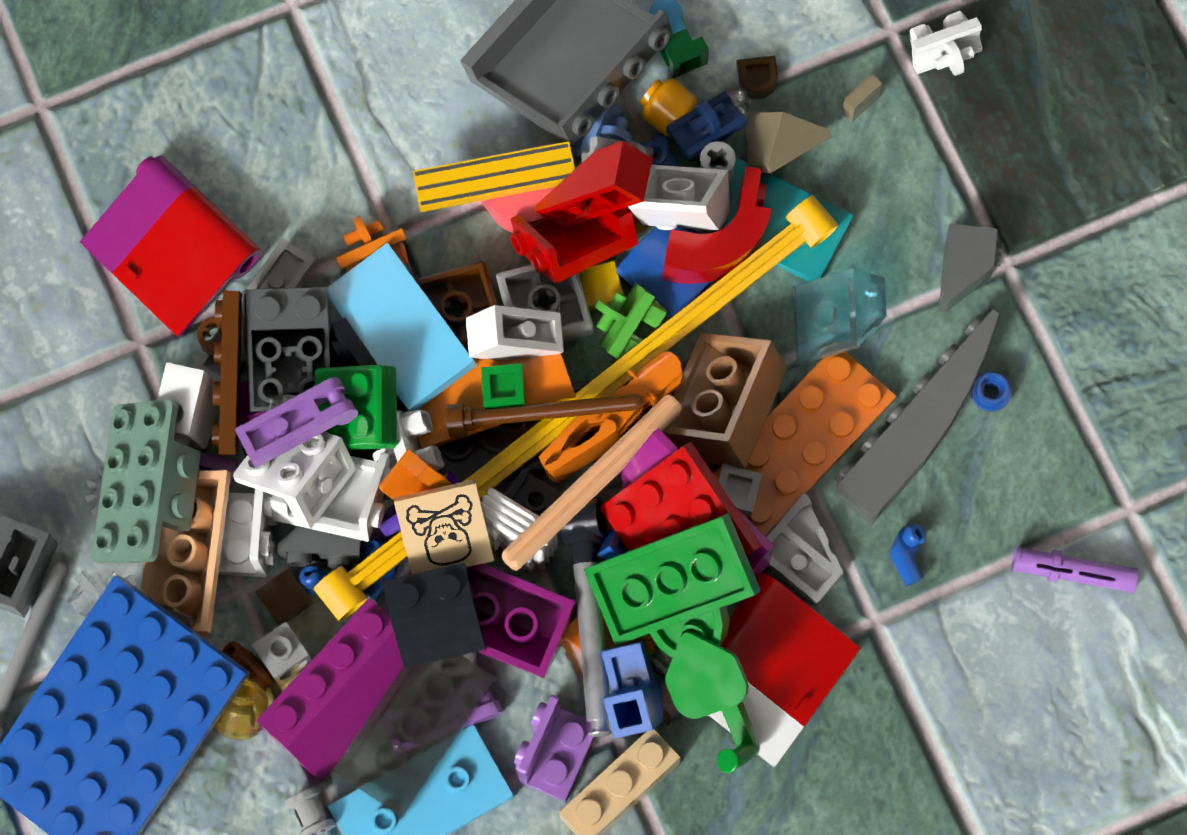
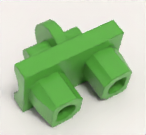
(623, 317)

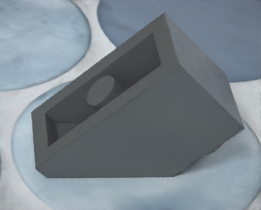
(967, 261)

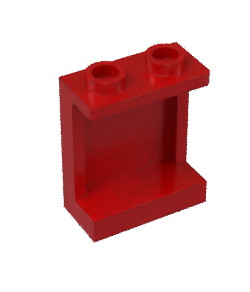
(570, 250)

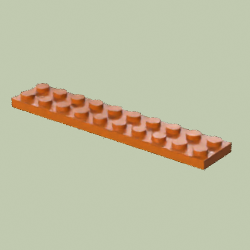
(801, 444)

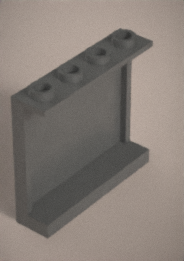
(565, 59)

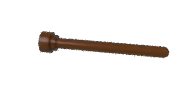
(464, 419)

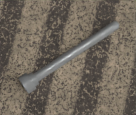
(29, 639)

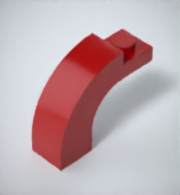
(710, 256)

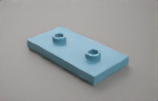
(457, 793)

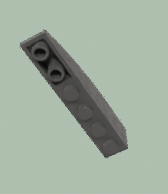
(915, 428)

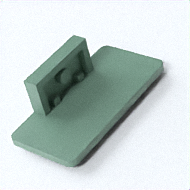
(144, 483)

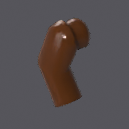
(249, 661)

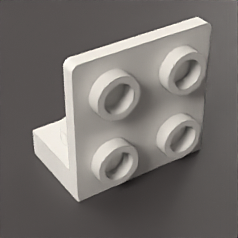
(303, 476)
(247, 535)

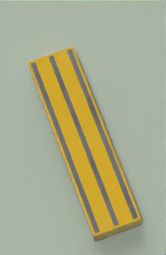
(493, 176)

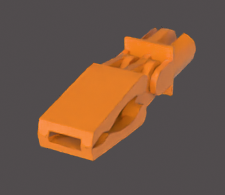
(652, 382)

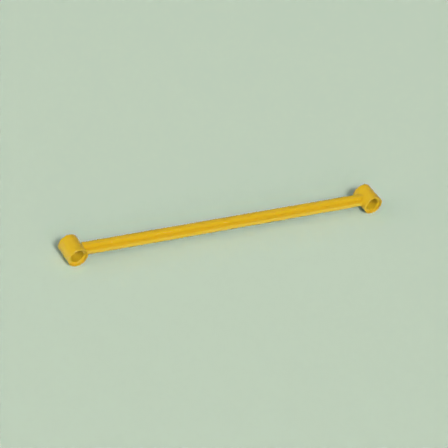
(808, 223)

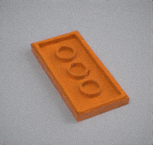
(544, 379)

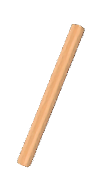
(589, 484)

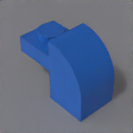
(636, 695)

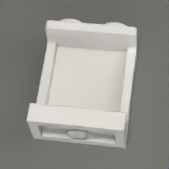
(354, 508)

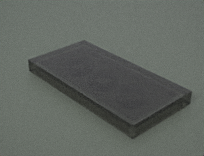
(413, 730)

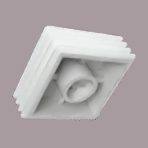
(507, 521)

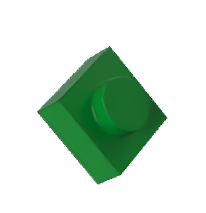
(503, 386)

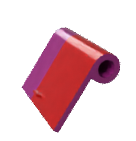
(170, 244)

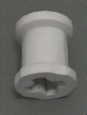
(714, 154)
(310, 812)

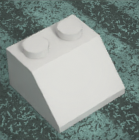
(685, 199)

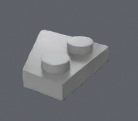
(803, 553)

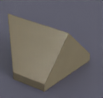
(779, 138)

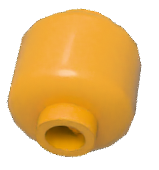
(666, 103)

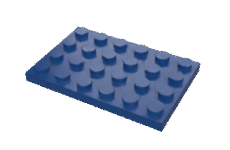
(115, 718)

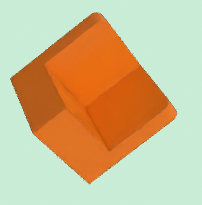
(411, 476)

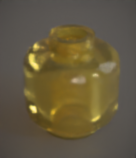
(240, 716)

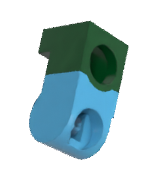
(681, 52)

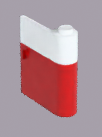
(788, 660)

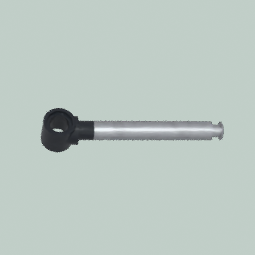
(583, 535)

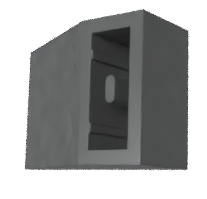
(283, 341)
(23, 563)

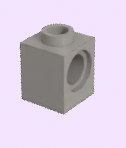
(282, 654)

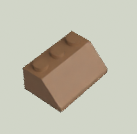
(726, 397)

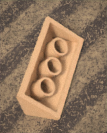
(189, 561)

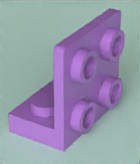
(555, 751)

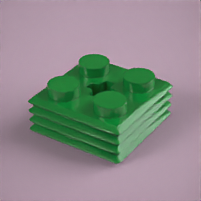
(374, 396)

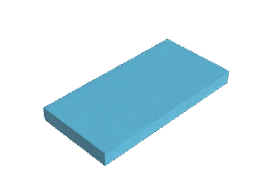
(400, 327)

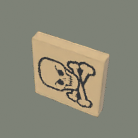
(444, 527)

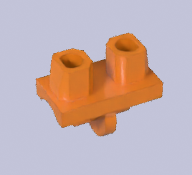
(363, 233)

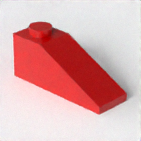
(600, 185)

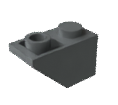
(310, 545)

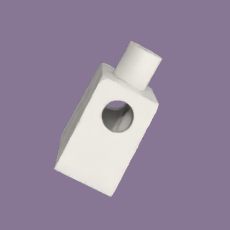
(194, 396)

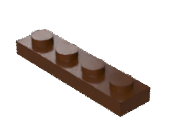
(228, 355)

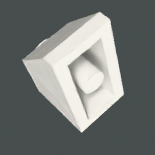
(513, 333)

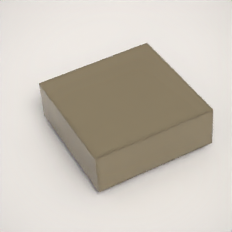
(861, 97)

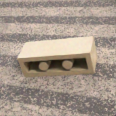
(620, 786)

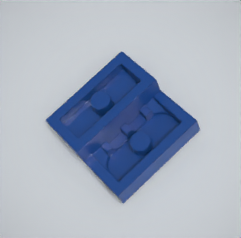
(645, 268)

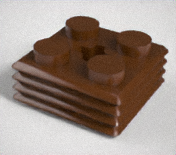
(462, 286)

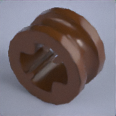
(203, 331)

